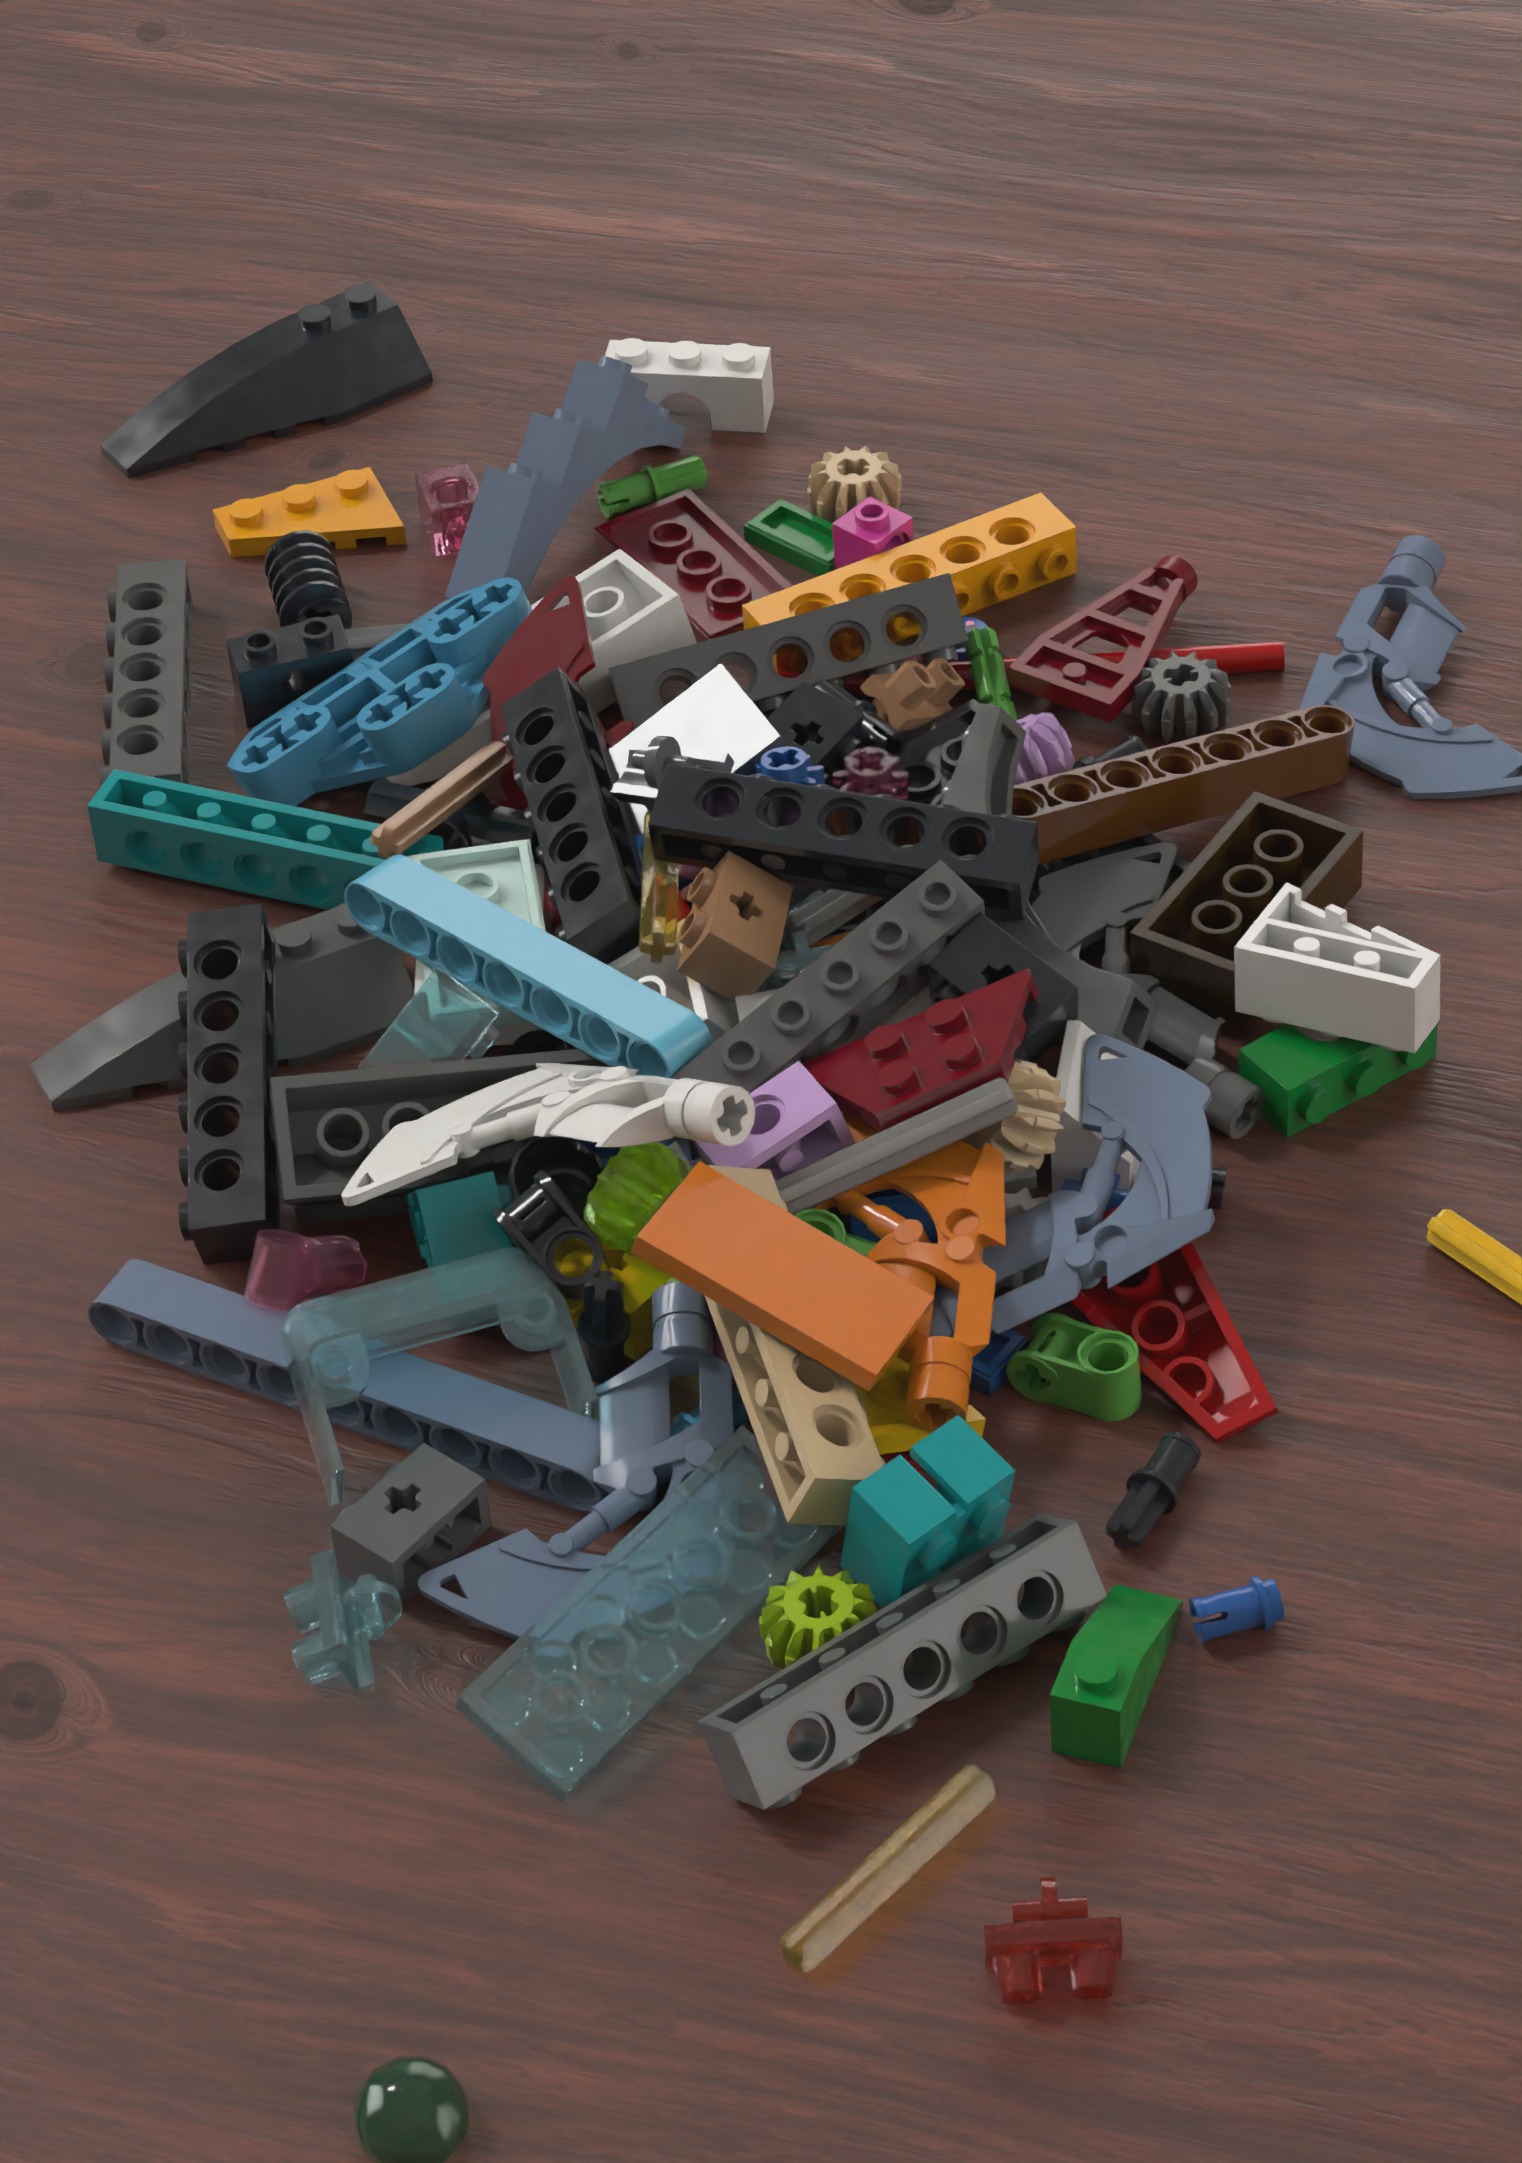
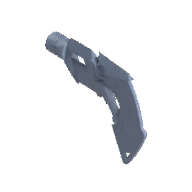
(1424, 760)
(1162, 1122)
(523, 1577)

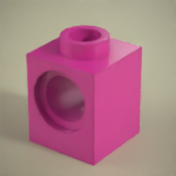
(869, 531)

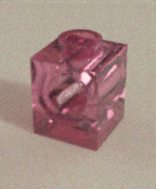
(446, 505)

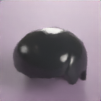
(564, 1161)

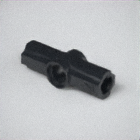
(470, 826)

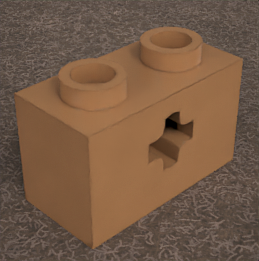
(733, 927)

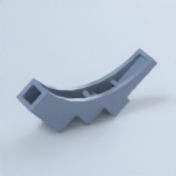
(557, 463)

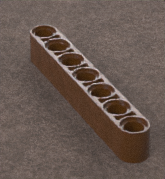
(1185, 781)

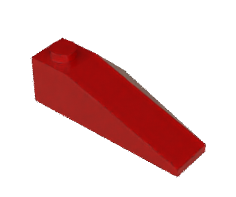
(1184, 1341)

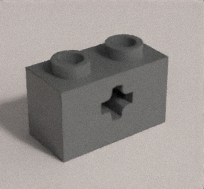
(412, 1521)

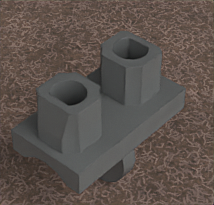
(648, 762)

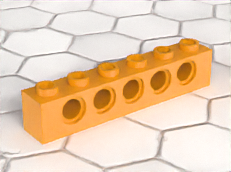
(986, 559)

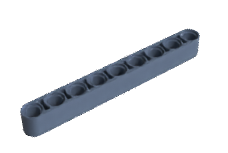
(405, 1401)

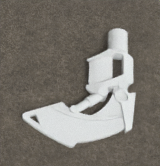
(555, 1101)

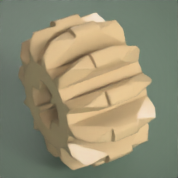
(848, 479)
(1032, 1129)

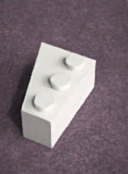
(1336, 977)

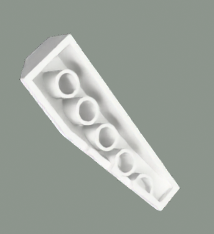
(627, 620)

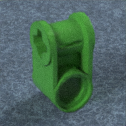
(1083, 1366)

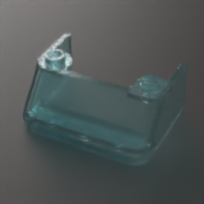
(336, 1335)

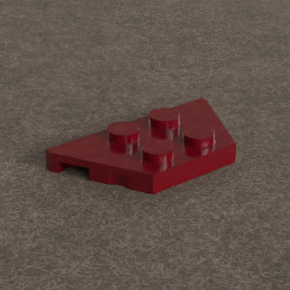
(930, 1055)

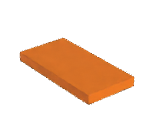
(783, 1275)

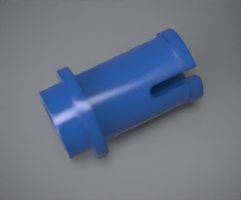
(1240, 1609)

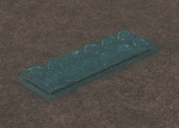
(642, 1620)

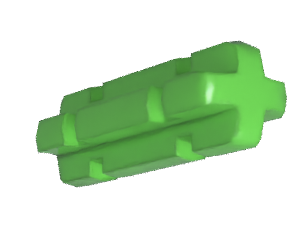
(989, 670)

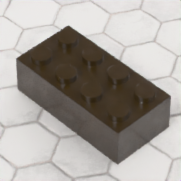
(1213, 903)

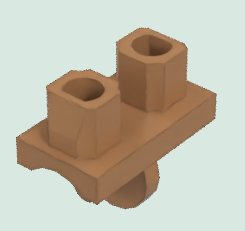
(913, 693)

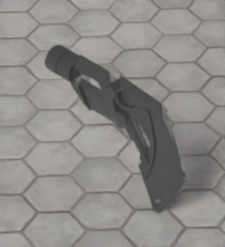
(1104, 900)

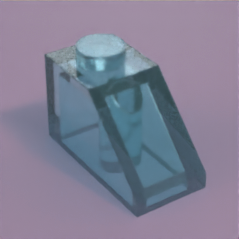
(437, 1026)

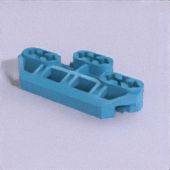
(387, 705)

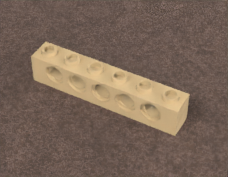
(799, 1409)

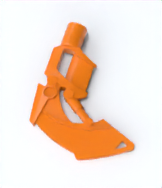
(966, 1201)

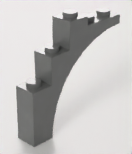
(986, 785)

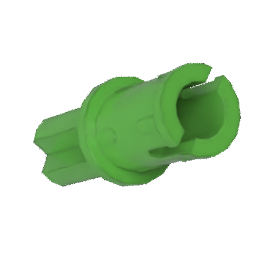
(650, 485)

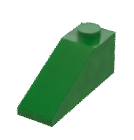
(1111, 1674)

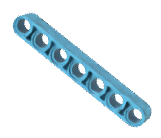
(525, 969)

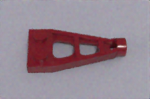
(1092, 684)

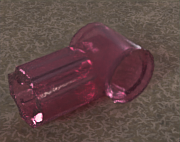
(299, 1267)

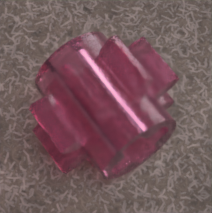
(872, 773)

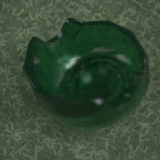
(411, 2112)

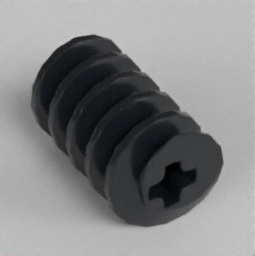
(305, 579)

